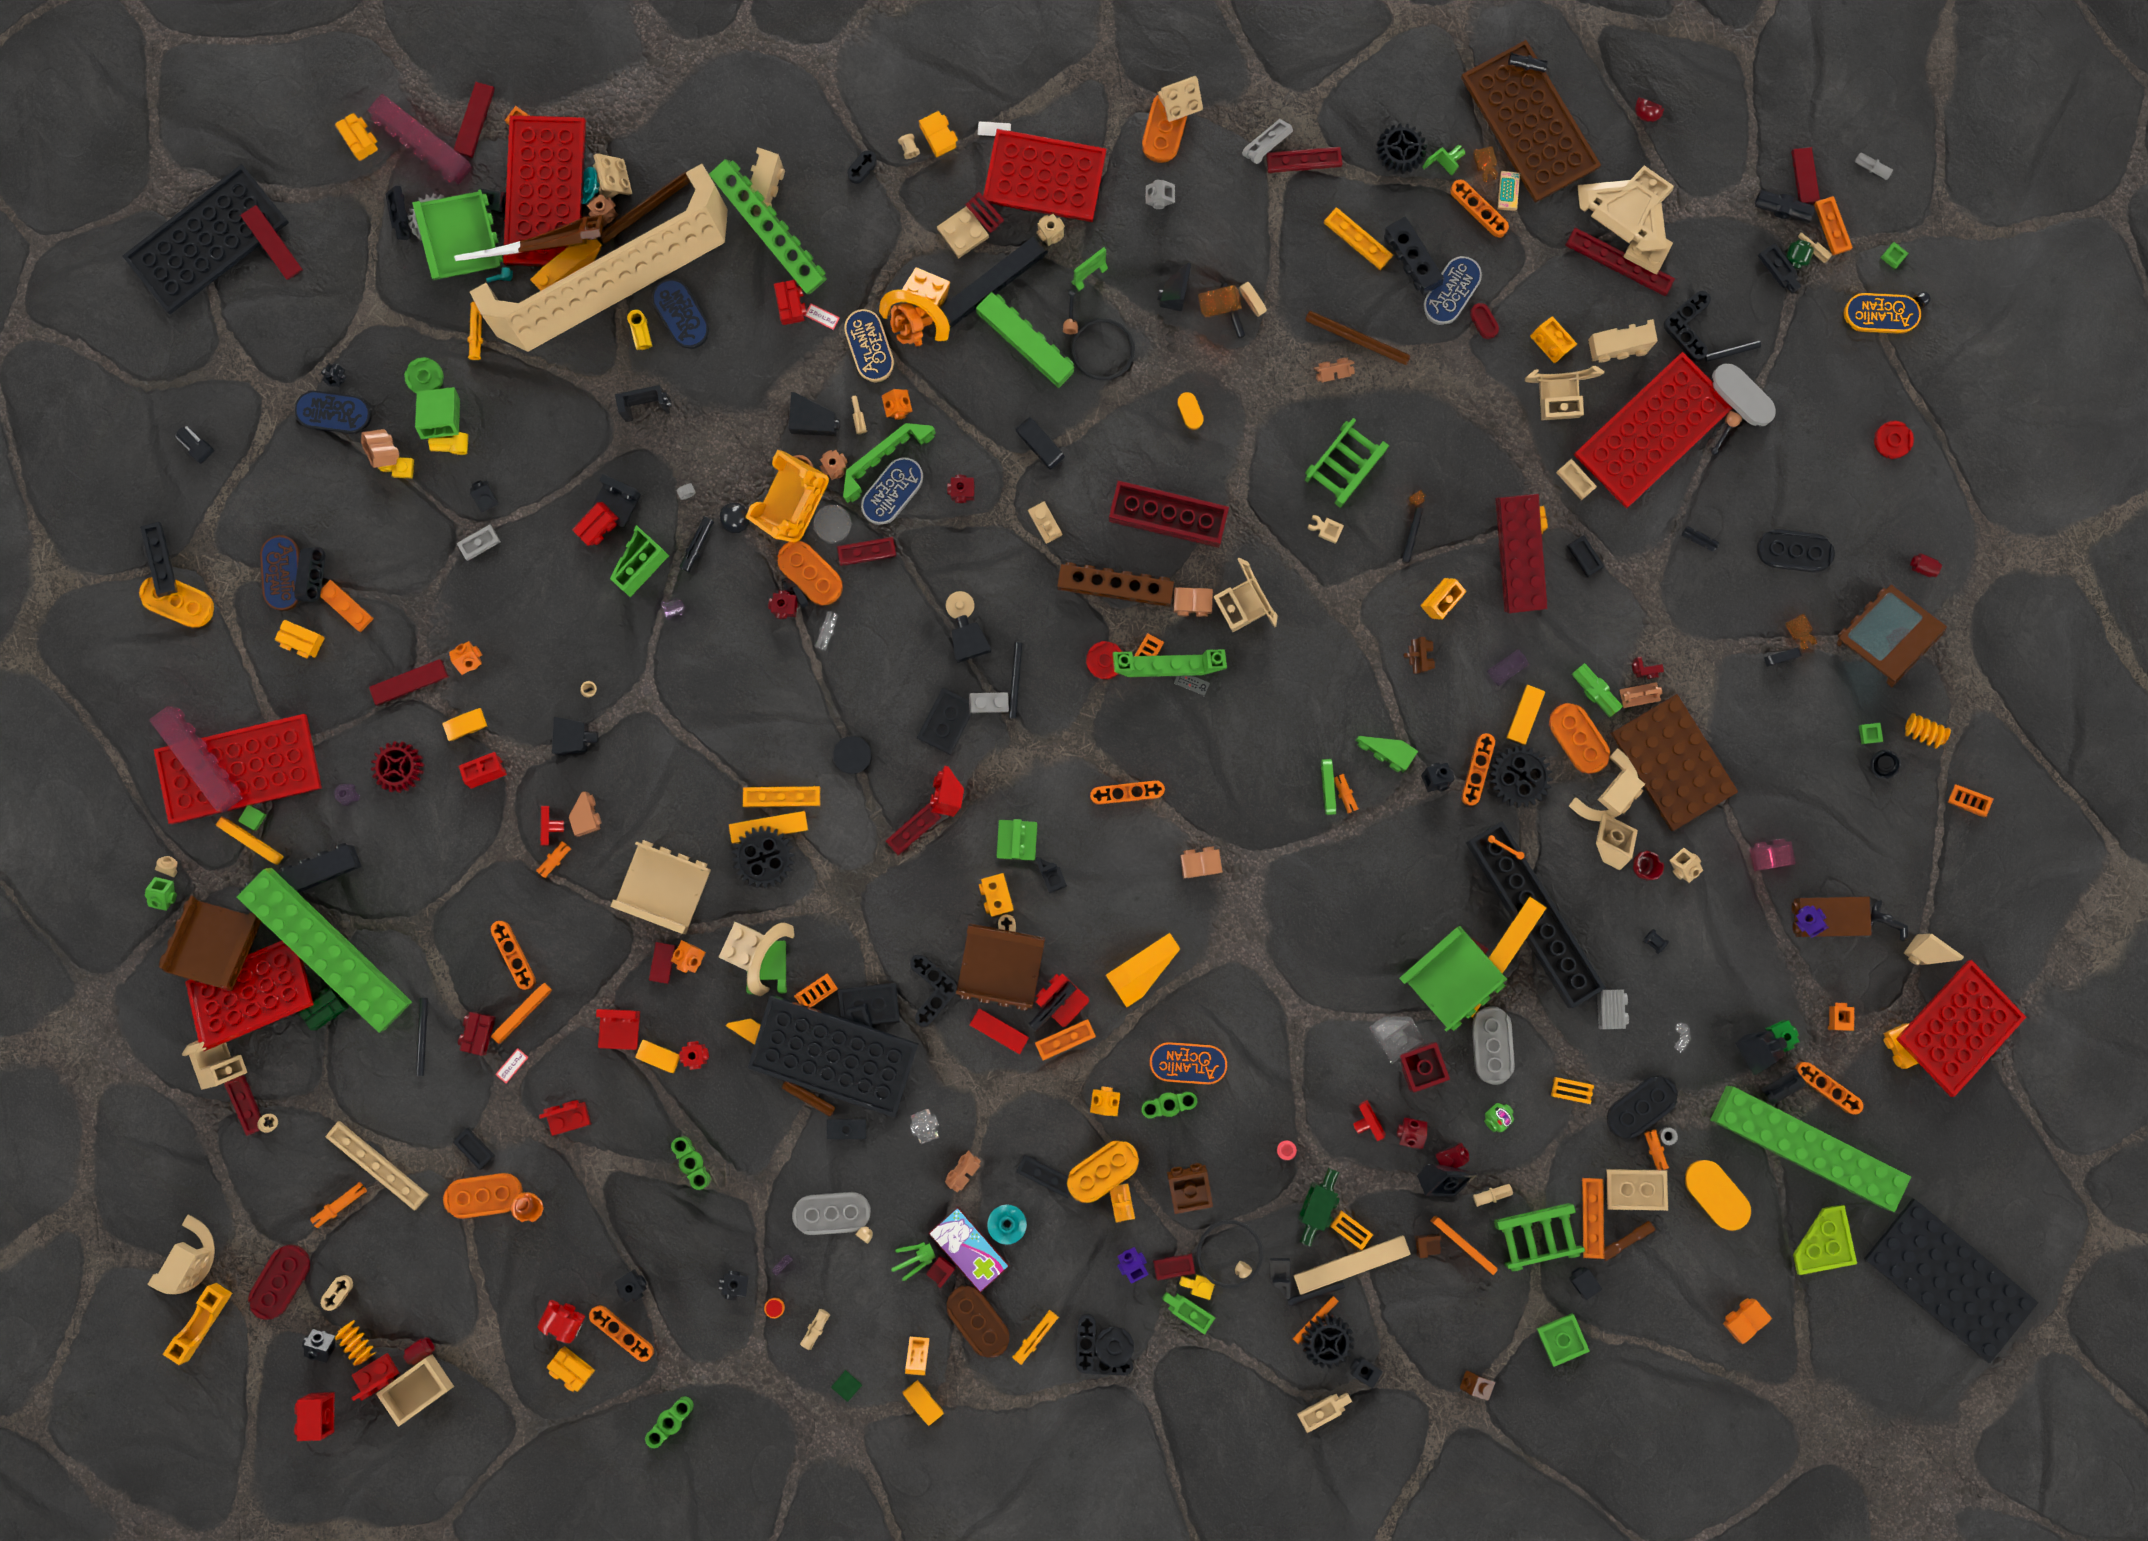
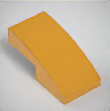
(464, 724)
(657, 1056)
(923, 1402)

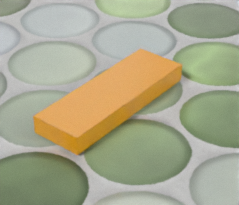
(1525, 714)

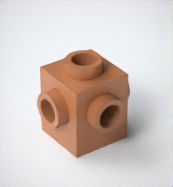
(602, 206)
(838, 469)

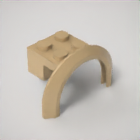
(1561, 392)
(1244, 602)
(1618, 795)
(747, 949)
(214, 1065)
(186, 1265)

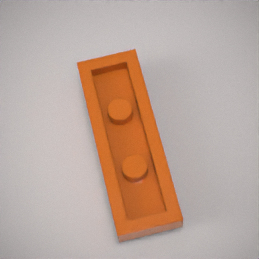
(1833, 225)
(345, 606)
(1065, 1039)

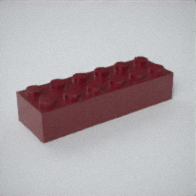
(1168, 514)
(1521, 553)

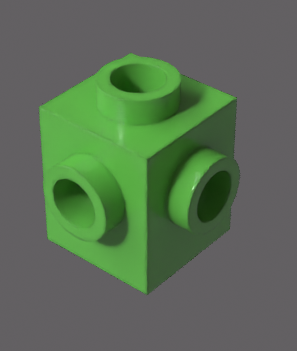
(160, 893)

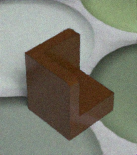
(1428, 1245)

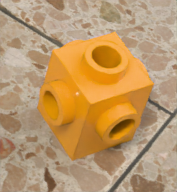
(1105, 1101)

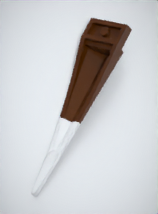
(568, 235)

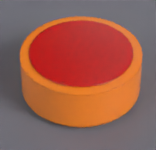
(774, 1307)

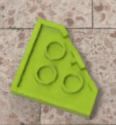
(1826, 1243)

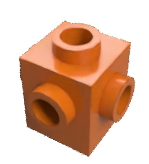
(897, 403)
(466, 657)
(687, 957)

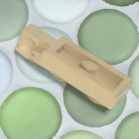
(1323, 1411)

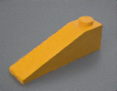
(566, 263)
(1139, 973)

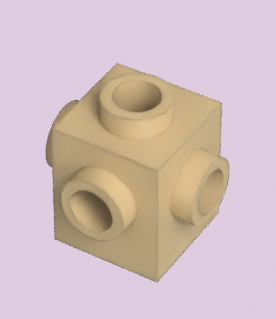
(1050, 235)
(1686, 865)

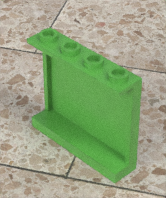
(456, 228)

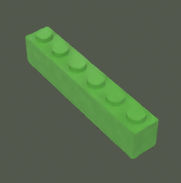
(1025, 339)

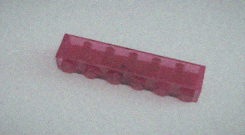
(420, 139)
(196, 759)

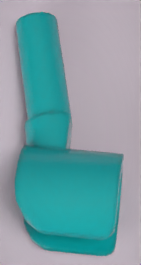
(506, 275)

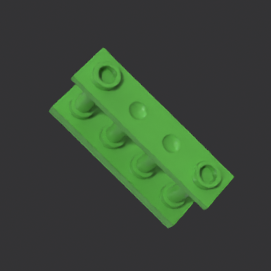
(1353, 479)
(1526, 1220)

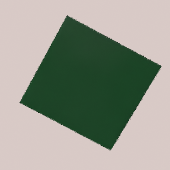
(846, 1386)

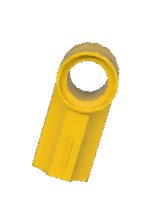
(639, 331)
(454, 444)

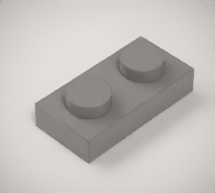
(478, 542)
(988, 702)

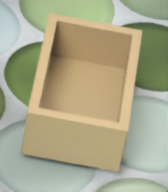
(415, 1390)

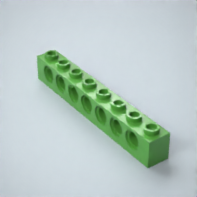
(721, 176)

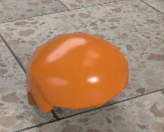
(526, 1207)

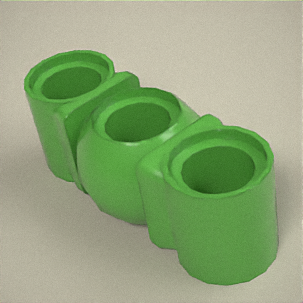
(1178, 1104)
(698, 1168)
(662, 1429)

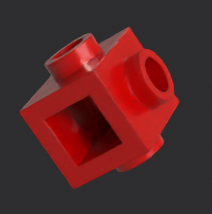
(700, 1051)

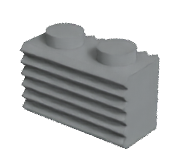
(1612, 1009)

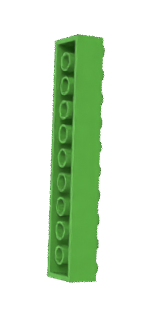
(324, 949)
(1810, 1148)

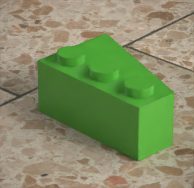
(638, 562)

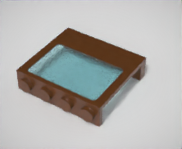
(1892, 633)

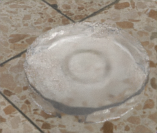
(832, 523)

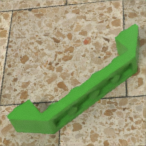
(922, 433)
(1171, 665)

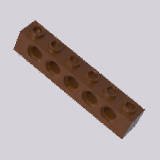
(1162, 598)

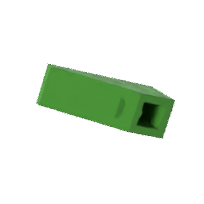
(1393, 751)

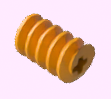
(1926, 730)
(354, 1343)

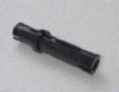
(696, 544)
(1053, 1005)

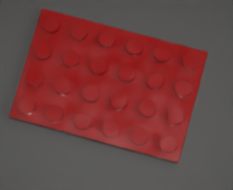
(1044, 175)
(266, 990)
(1961, 1028)

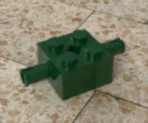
(1318, 1206)

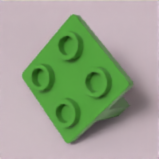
(1017, 839)

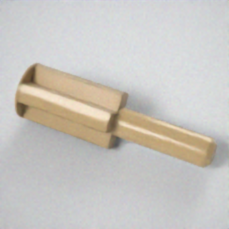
(1819, 251)
(858, 417)

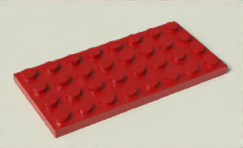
(542, 181)
(1653, 430)
(261, 760)

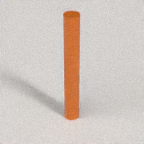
(1324, 1310)

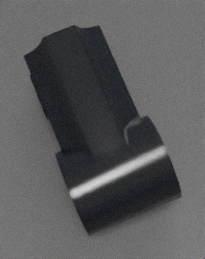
(197, 447)

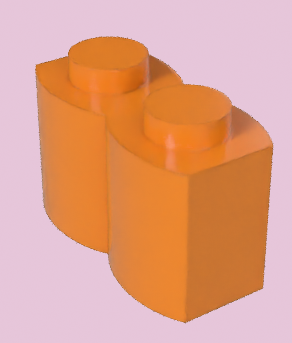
(1747, 1320)

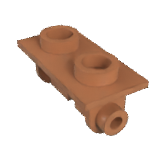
(1327, 370)
(1640, 695)
(967, 1164)

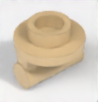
(167, 866)

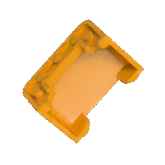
(790, 499)

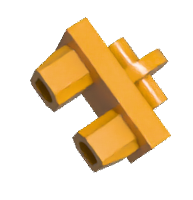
(1122, 1203)

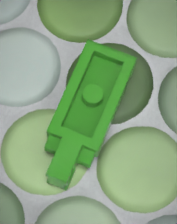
(1189, 1312)

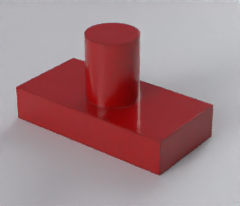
(548, 826)
(1369, 1122)

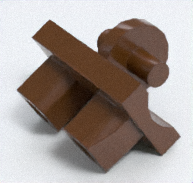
(1418, 656)

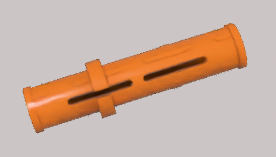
(339, 1204)

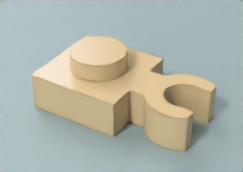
(1328, 530)

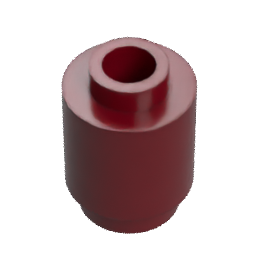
(1926, 565)
(418, 1351)

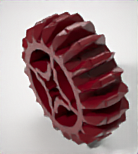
(386, 755)

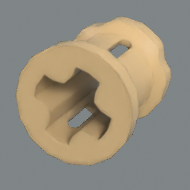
(909, 146)

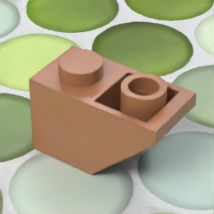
(583, 816)

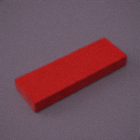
(999, 1031)

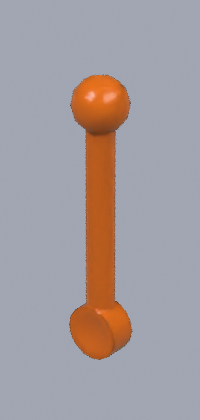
(1519, 855)

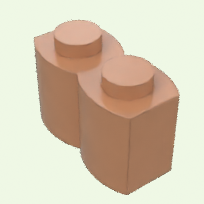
(379, 448)
(1193, 601)
(1200, 863)

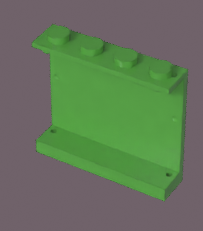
(1454, 978)

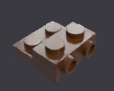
(1189, 1188)

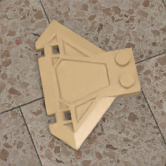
(1630, 207)

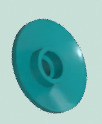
(590, 184)
(1004, 1234)

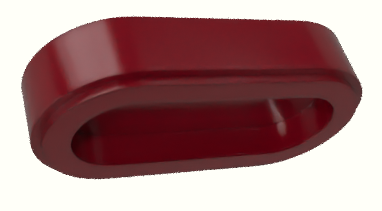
(1484, 321)

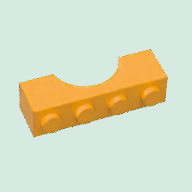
(207, 1310)

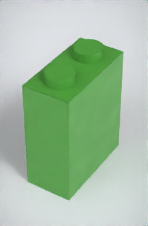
(437, 413)

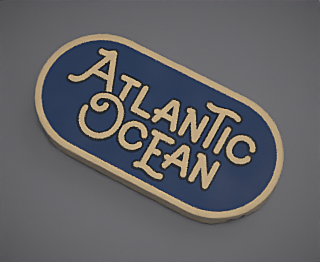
(869, 345)

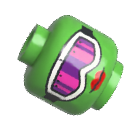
(1499, 1117)

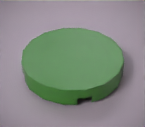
(423, 375)

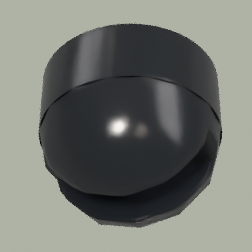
(1922, 299)

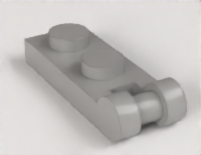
(1267, 141)

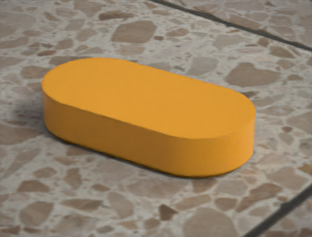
(1190, 410)

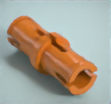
(1345, 793)
(553, 859)
(1656, 1150)

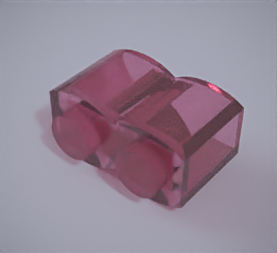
(1773, 855)

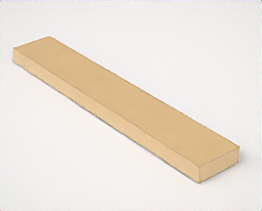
(377, 1165)
(1351, 1264)

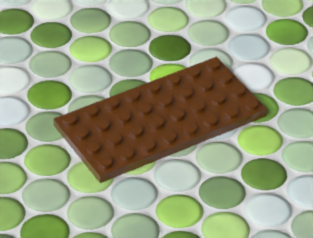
(1531, 123)

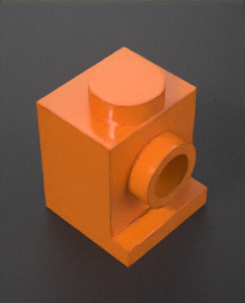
(1847, 1019)

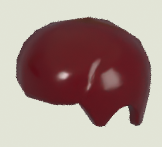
(1648, 110)
(1648, 866)

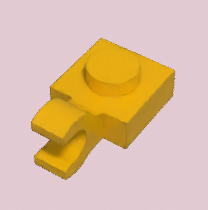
(402, 469)
(1200, 1286)

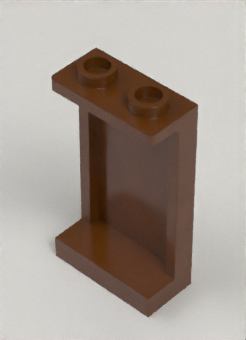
(1843, 915)

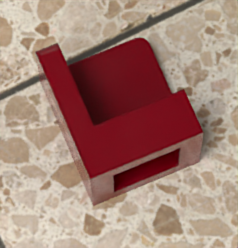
(940, 1271)

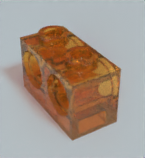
(1220, 301)

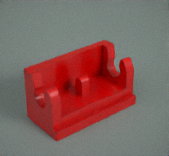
(482, 770)

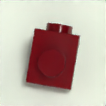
(1650, 671)
(1454, 1156)

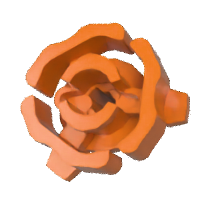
(909, 322)

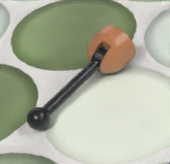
(1070, 325)
(1731, 420)

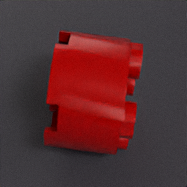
(561, 1321)

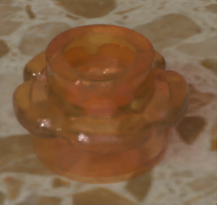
(1417, 498)

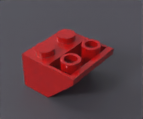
(948, 793)

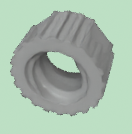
(686, 491)
(1661, 1136)

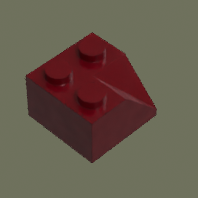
(1423, 1067)

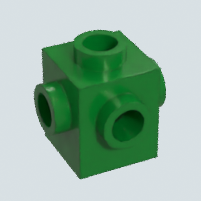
(1787, 1031)

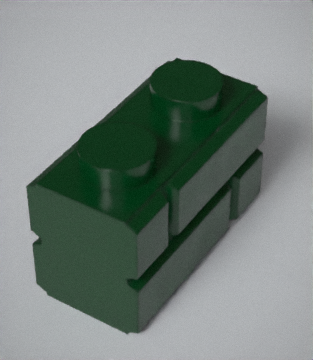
(325, 1009)

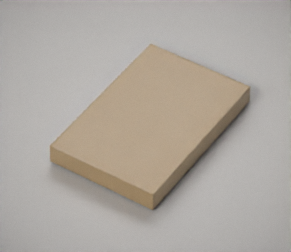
(1637, 1189)

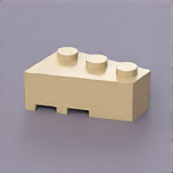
(766, 177)
(1623, 342)

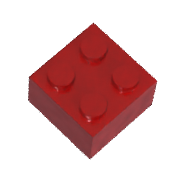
(314, 1416)

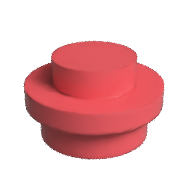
(1286, 1150)

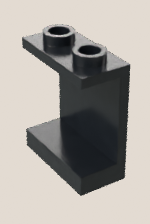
(641, 396)

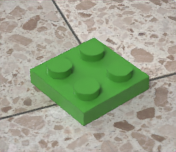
(1563, 1340)

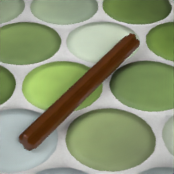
(643, 208)
(1357, 337)

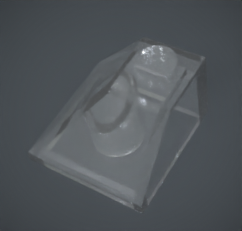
(1396, 1036)

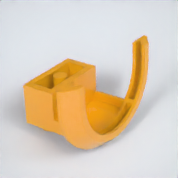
(923, 291)

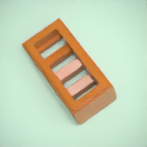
(1144, 644)
(1980, 797)
(829, 981)

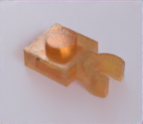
(1485, 161)
(1800, 628)

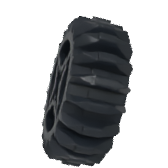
(1387, 151)
(1314, 1353)

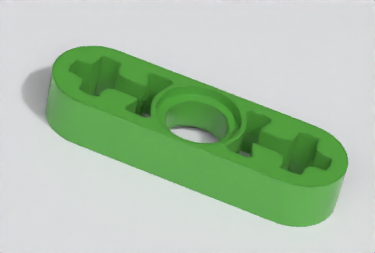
(1328, 786)

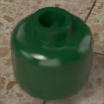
(1800, 253)

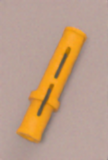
(475, 339)
(1035, 1337)

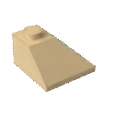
(1615, 842)
(1930, 950)

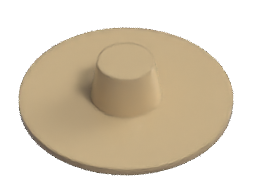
(959, 604)

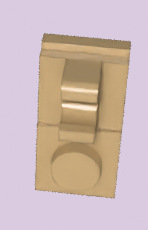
(1045, 522)

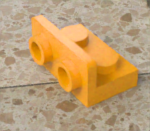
(1553, 339)

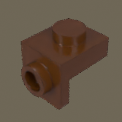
(1477, 1385)

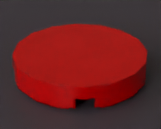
(1893, 439)
(1100, 660)

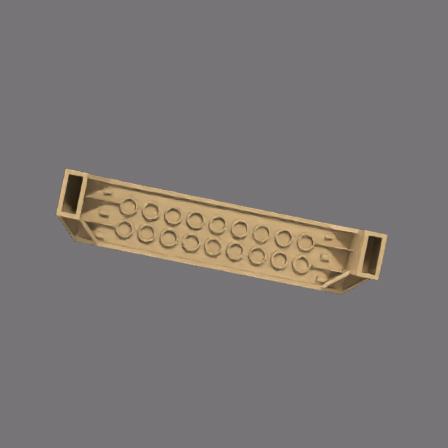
(613, 275)

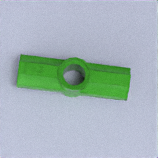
(1597, 690)

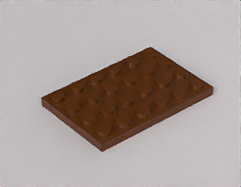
(1674, 762)

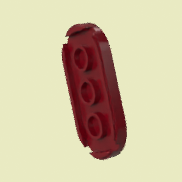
(279, 1282)

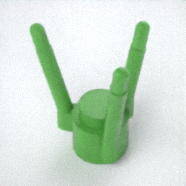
(924, 1254)

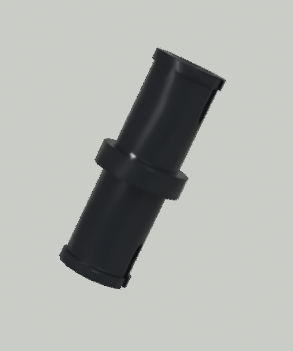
(1527, 62)

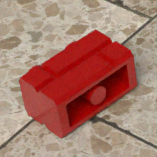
(789, 302)
(595, 524)

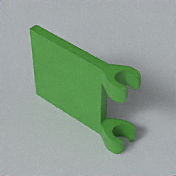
(1096, 261)
(774, 966)

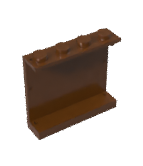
(209, 944)
(1000, 966)

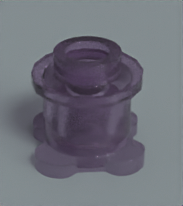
(673, 608)
(350, 796)

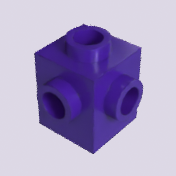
(1814, 927)
(1132, 1265)

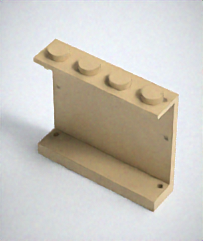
(662, 887)

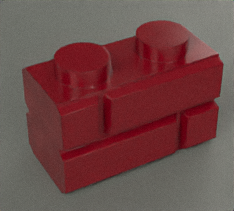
(476, 1033)

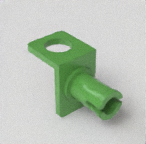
(1446, 159)

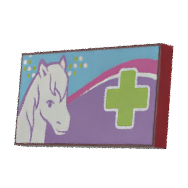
(969, 1249)

